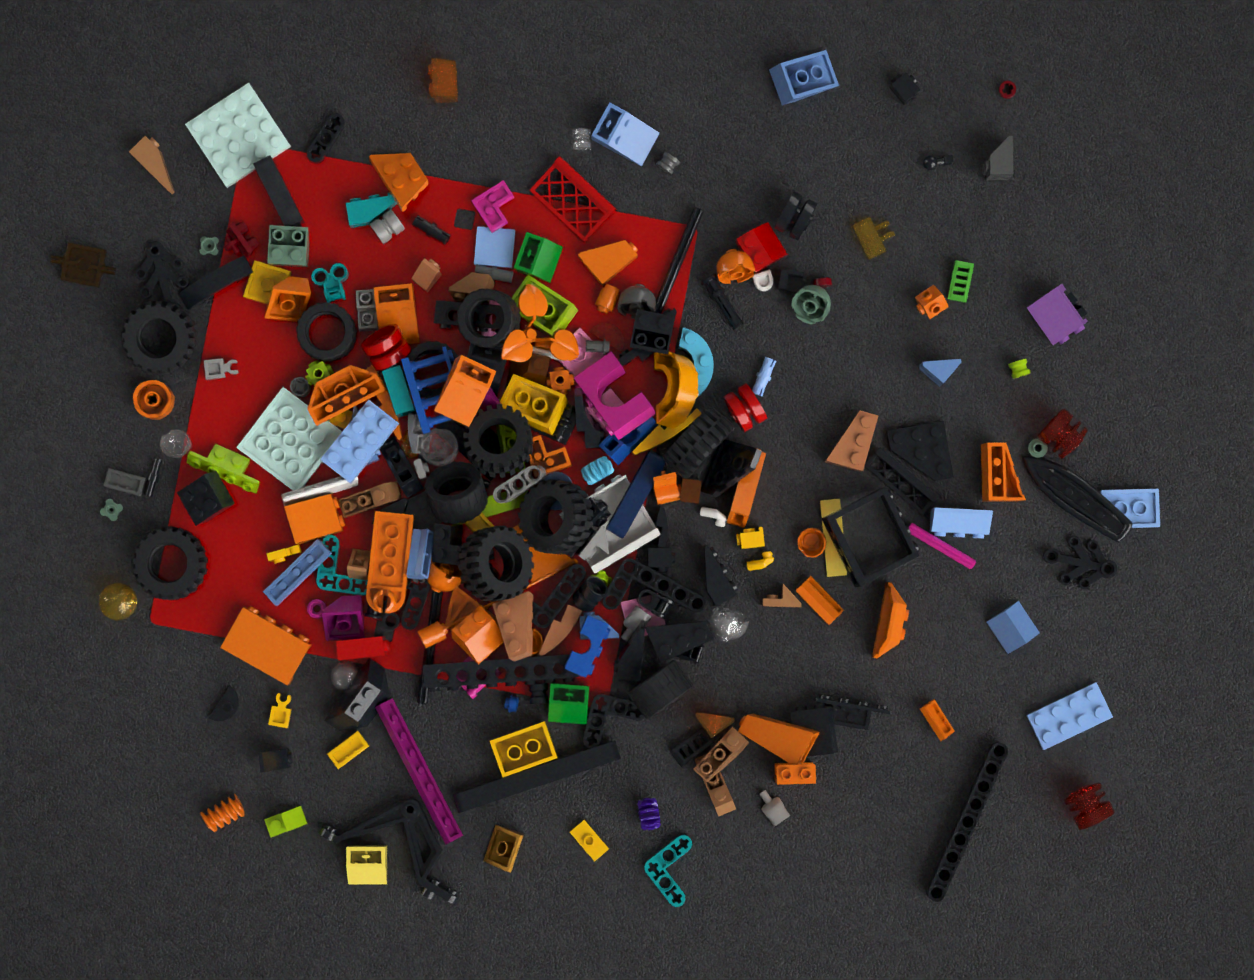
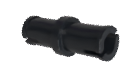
(431, 230)

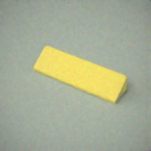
(834, 564)

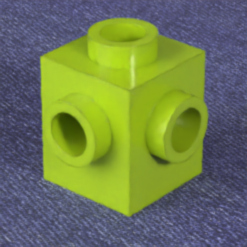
(316, 367)

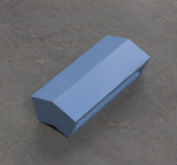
(420, 554)

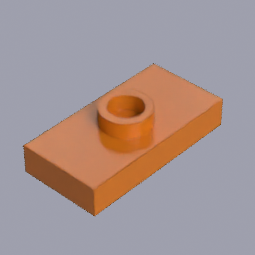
(937, 720)

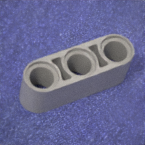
(510, 485)

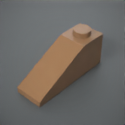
(149, 155)

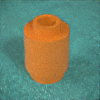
(607, 299)

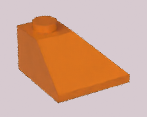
(288, 299)

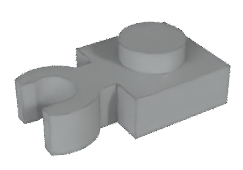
(216, 368)

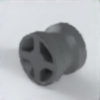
(668, 163)

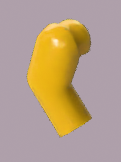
(762, 563)

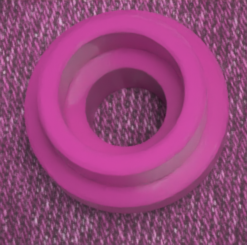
(310, 608)

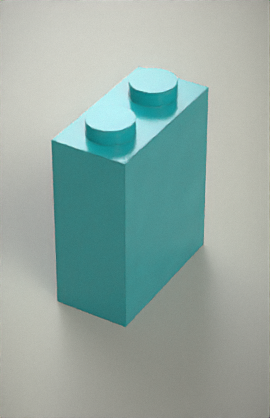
(399, 390)

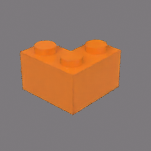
(551, 461)

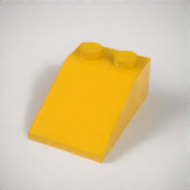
(536, 402)

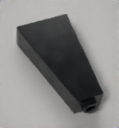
(278, 192)

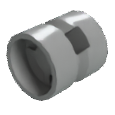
(387, 226)

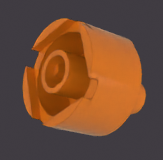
(157, 389)

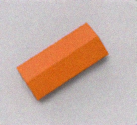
(819, 600)

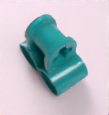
(332, 285)

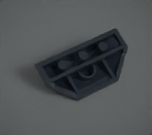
(358, 702)

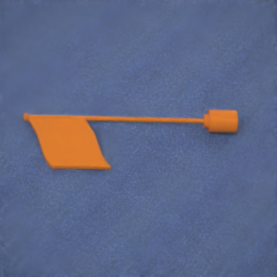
(544, 567)

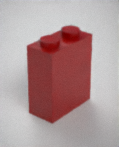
(362, 648)

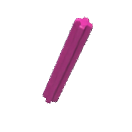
(941, 546)

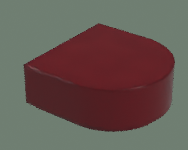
(823, 282)

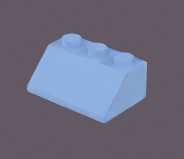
(960, 522)

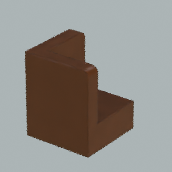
(690, 491)

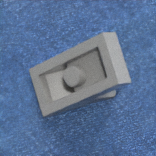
(598, 538)

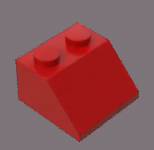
(761, 246)

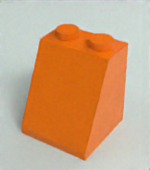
(314, 518)

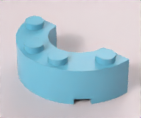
(700, 355)

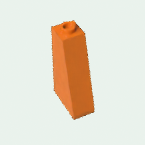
(744, 496)
(779, 737)

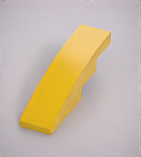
(660, 435)

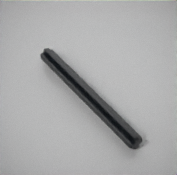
(678, 259)
(429, 652)

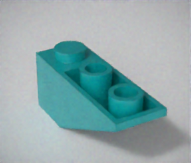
(366, 211)

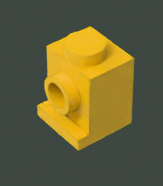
(750, 538)

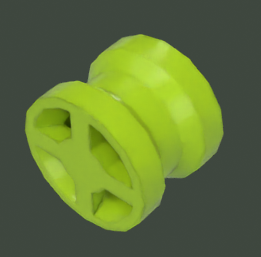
(1019, 368)

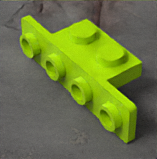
(227, 464)

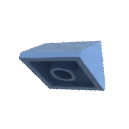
(939, 370)
(1013, 627)

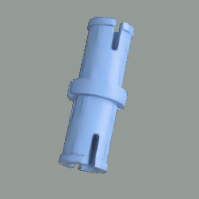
(763, 376)

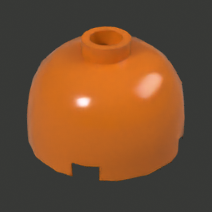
(735, 266)
(444, 577)

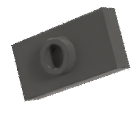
(124, 482)

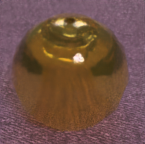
(118, 601)

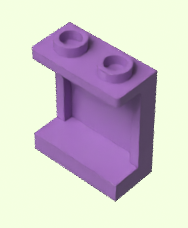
(1057, 316)

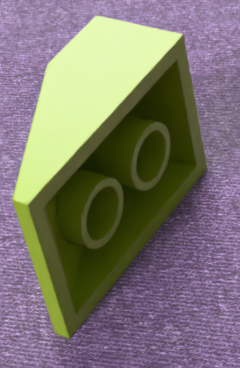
(559, 310)

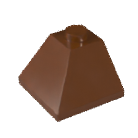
(533, 369)

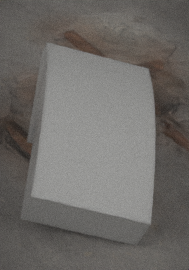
(366, 310)
(414, 432)

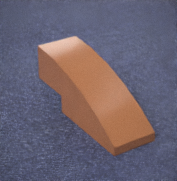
(559, 630)

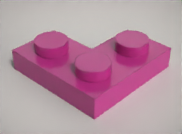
(489, 203)

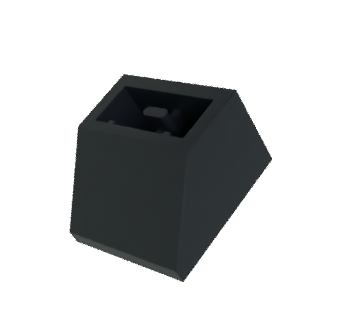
(652, 332)

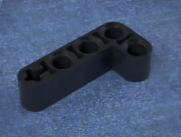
(563, 598)

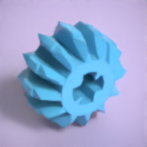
(597, 470)

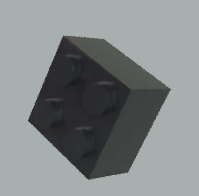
(205, 498)

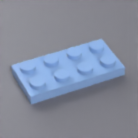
(359, 441)
(1069, 716)

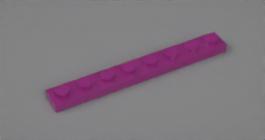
(419, 771)

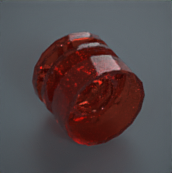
(1062, 433)
(1089, 805)

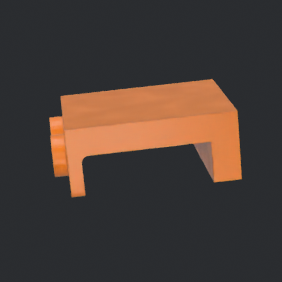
(795, 773)

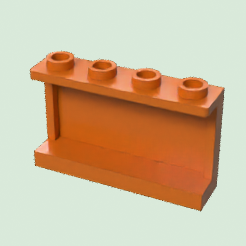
(266, 644)

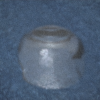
(175, 443)
(343, 674)

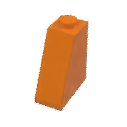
(608, 260)

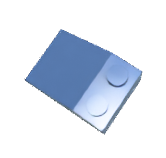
(803, 77)

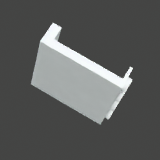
(639, 533)

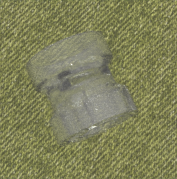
(581, 139)

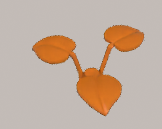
(518, 345)

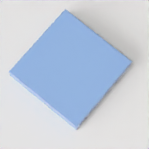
(495, 247)

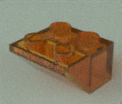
(444, 80)

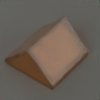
(713, 723)

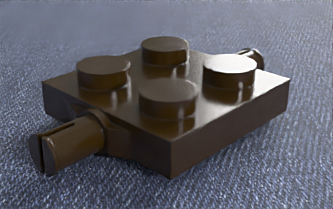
(83, 265)

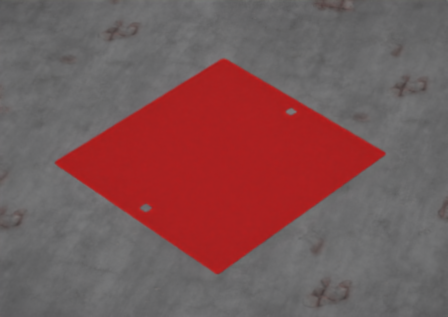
(272, 357)

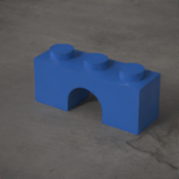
(620, 449)
(582, 662)

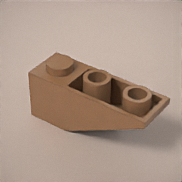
(370, 499)
(721, 754)
(718, 792)

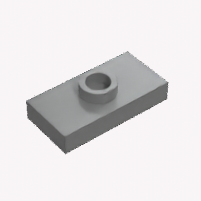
(421, 469)

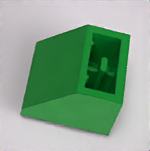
(538, 257)
(568, 703)

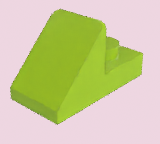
(285, 821)

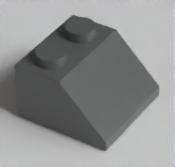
(1000, 163)

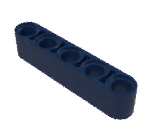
(635, 494)

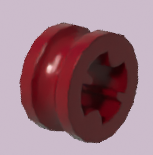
(1002, 86)

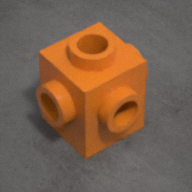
(931, 302)
(566, 385)

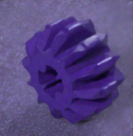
(648, 814)

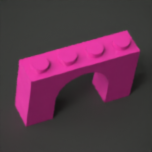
(619, 419)

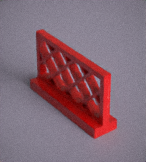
(581, 184)

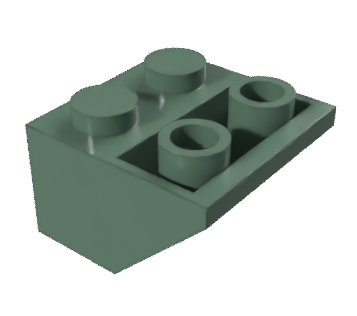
(288, 246)

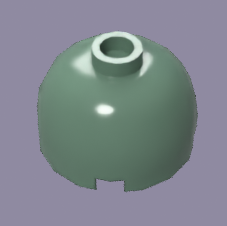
(811, 304)

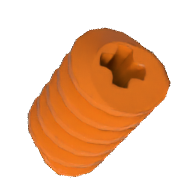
(223, 814)

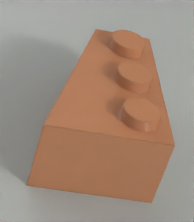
(855, 443)
(515, 625)

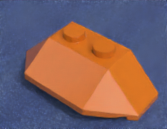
(341, 392)
(891, 621)

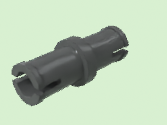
(496, 274)

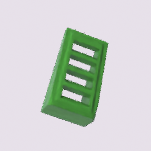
(965, 265)

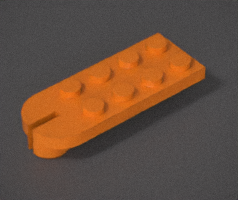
(389, 560)

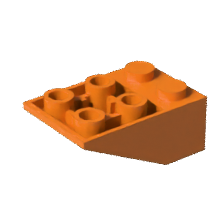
(397, 306)
(464, 390)

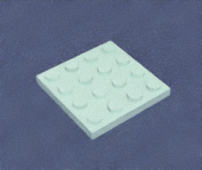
(237, 134)
(288, 440)

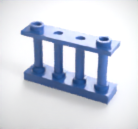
(417, 385)

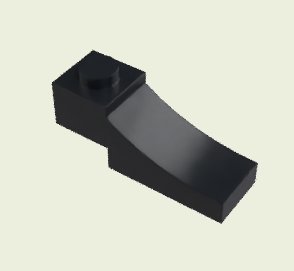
(585, 422)

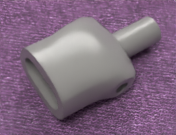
(633, 620)
(774, 808)

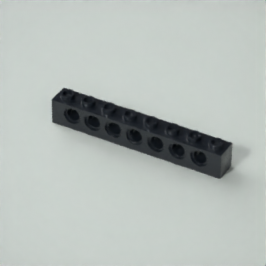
(431, 671)

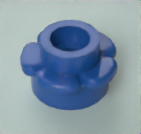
(511, 703)

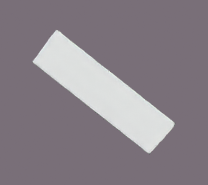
(316, 490)

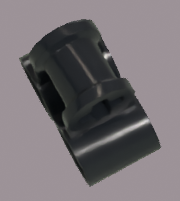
(384, 616)

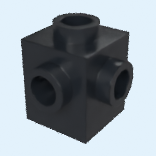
(600, 512)

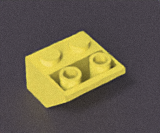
(366, 864)

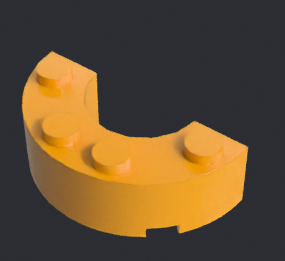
(681, 388)

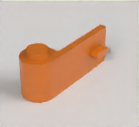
(666, 488)

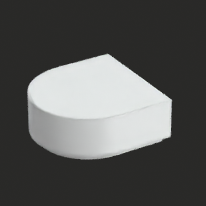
(763, 281)

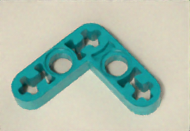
(331, 572)
(663, 864)

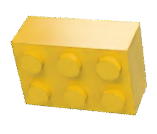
(523, 749)

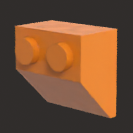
(478, 635)

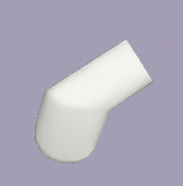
(714, 513)

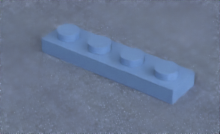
(297, 572)

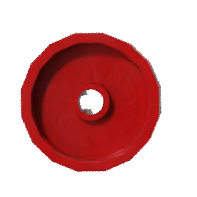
(386, 347)
(742, 409)

